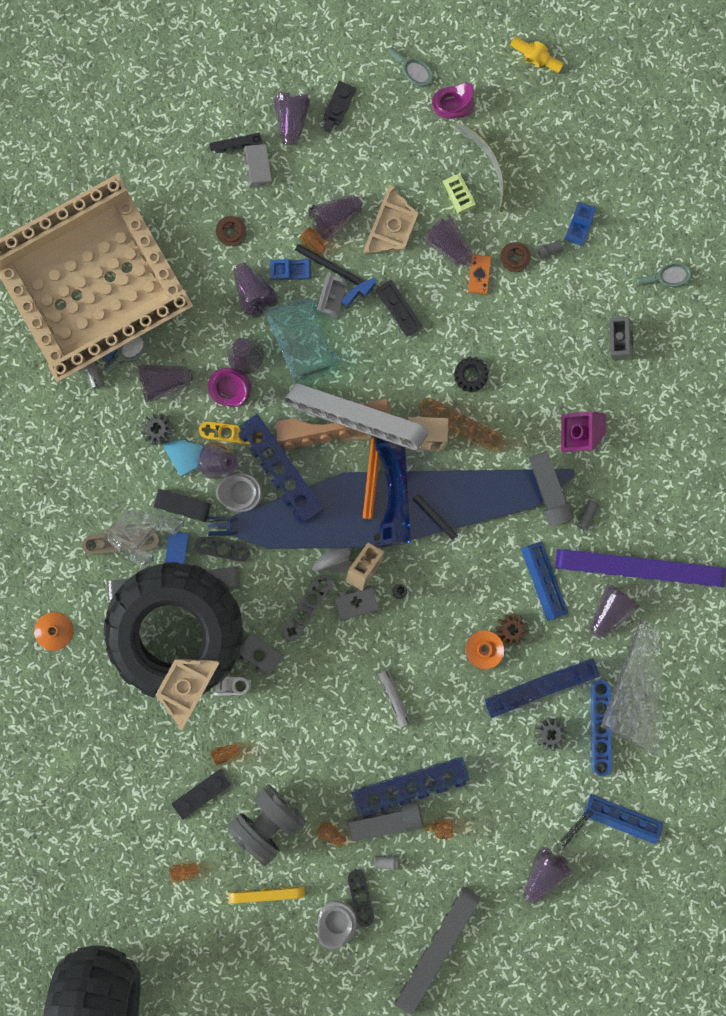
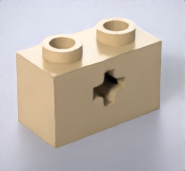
(365, 566)

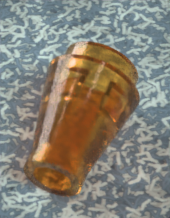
(312, 240)
(224, 753)
(330, 834)
(181, 872)

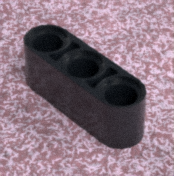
(182, 505)

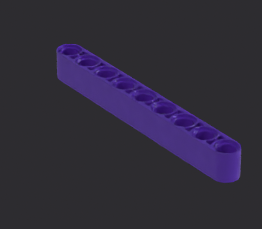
(641, 568)

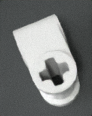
(228, 686)

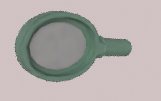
(413, 68)
(669, 275)
(128, 352)

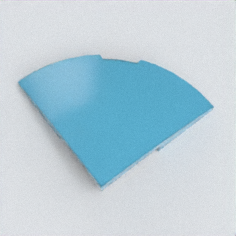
(183, 455)

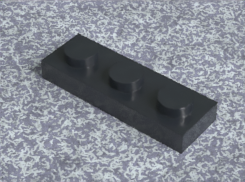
(398, 308)
(200, 794)

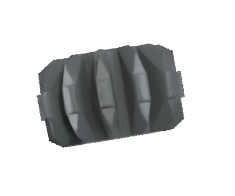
(162, 432)
(557, 734)

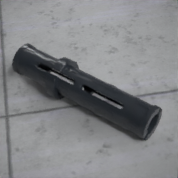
(399, 596)

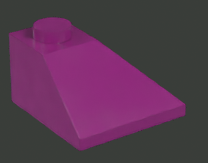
(582, 431)

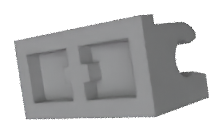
(257, 165)
(331, 296)

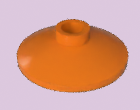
(63, 633)
(477, 656)

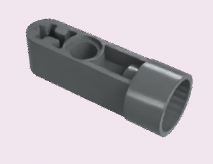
(557, 509)
(386, 822)

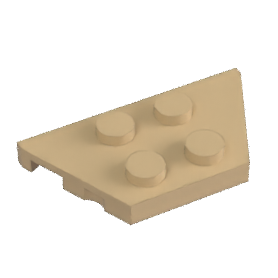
(391, 225)
(184, 687)

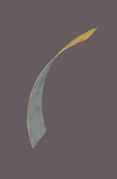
(483, 145)

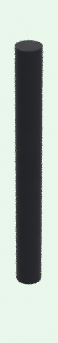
(329, 265)

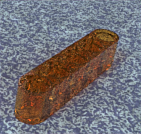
(471, 425)

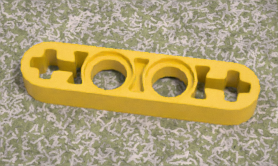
(235, 437)
(266, 894)

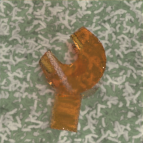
(442, 828)

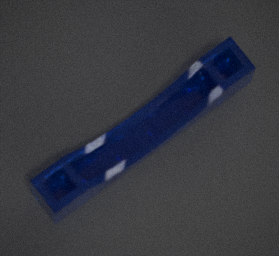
(396, 521)
(540, 687)

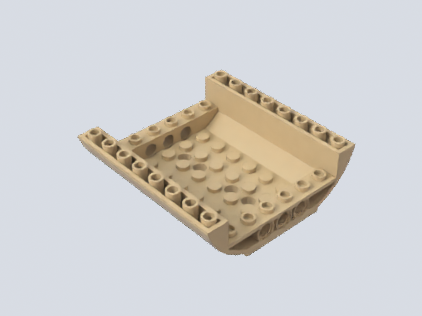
(74, 252)

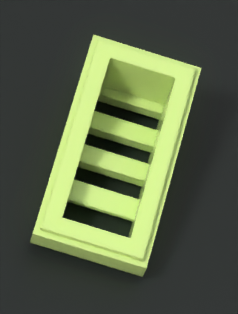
(465, 207)

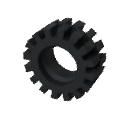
(471, 363)

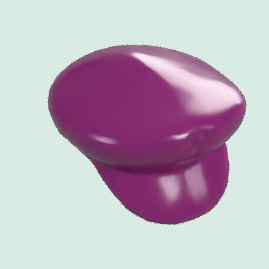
(456, 107)
(231, 383)

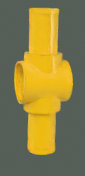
(537, 54)

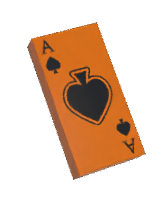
(479, 274)

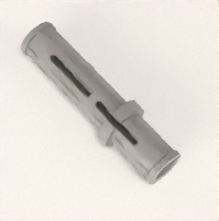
(396, 703)

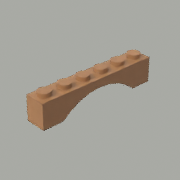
(295, 433)

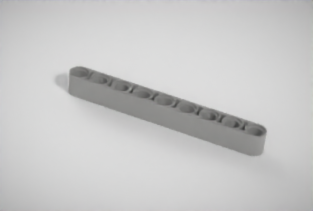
(357, 416)

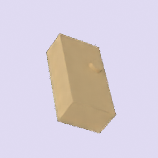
(437, 432)

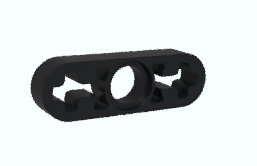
(226, 556)
(369, 911)

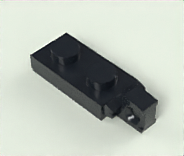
(338, 105)
(236, 142)

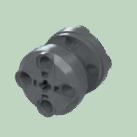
(256, 835)

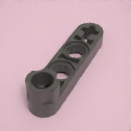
(306, 607)

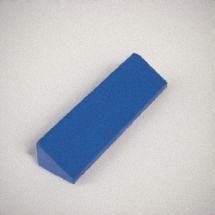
(542, 581)
(623, 821)

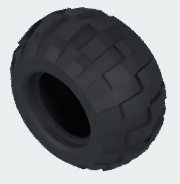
(177, 586)
(94, 983)

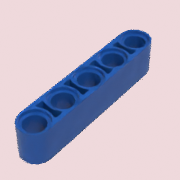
(605, 736)

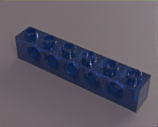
(256, 425)
(422, 791)

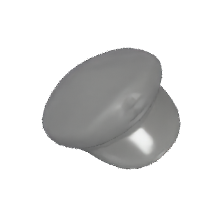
(239, 492)
(334, 561)
(336, 924)

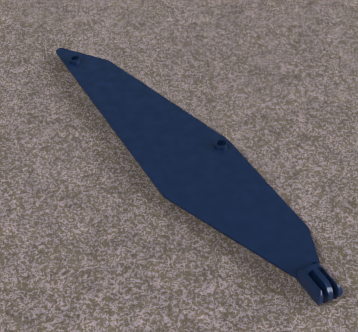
(454, 495)

